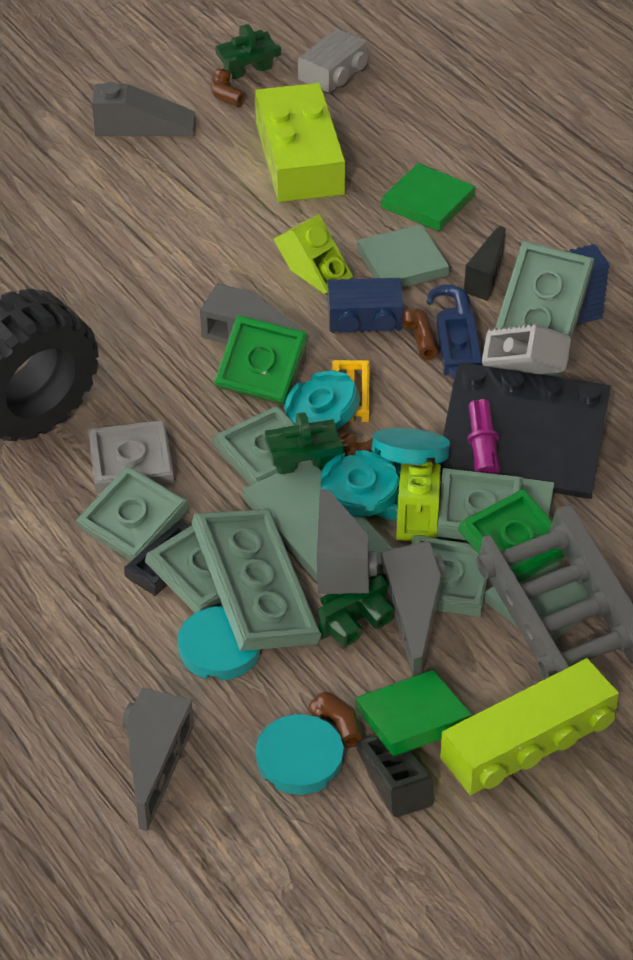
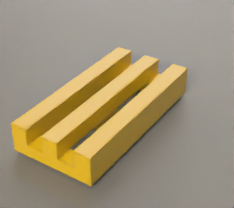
(351, 365)

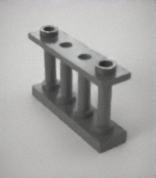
(585, 567)

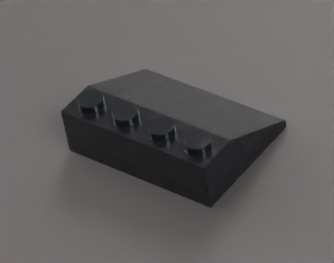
(544, 425)

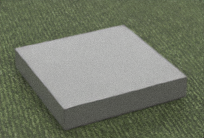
(137, 445)

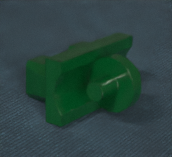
(246, 49)
(303, 442)
(342, 612)

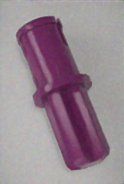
(483, 438)

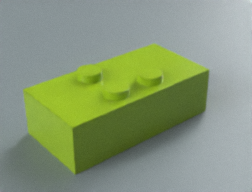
(299, 142)

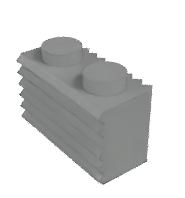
(333, 60)
(526, 349)

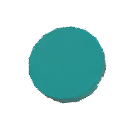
(324, 398)
(410, 445)
(361, 482)
(210, 647)
(299, 754)

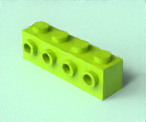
(528, 726)

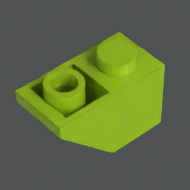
(312, 253)

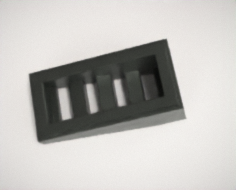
(484, 265)
(399, 778)

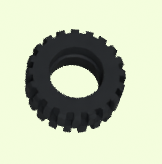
(59, 366)

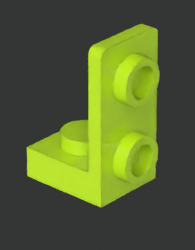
(418, 501)

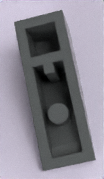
(134, 112)
(226, 303)
(342, 550)
(414, 593)
(157, 735)

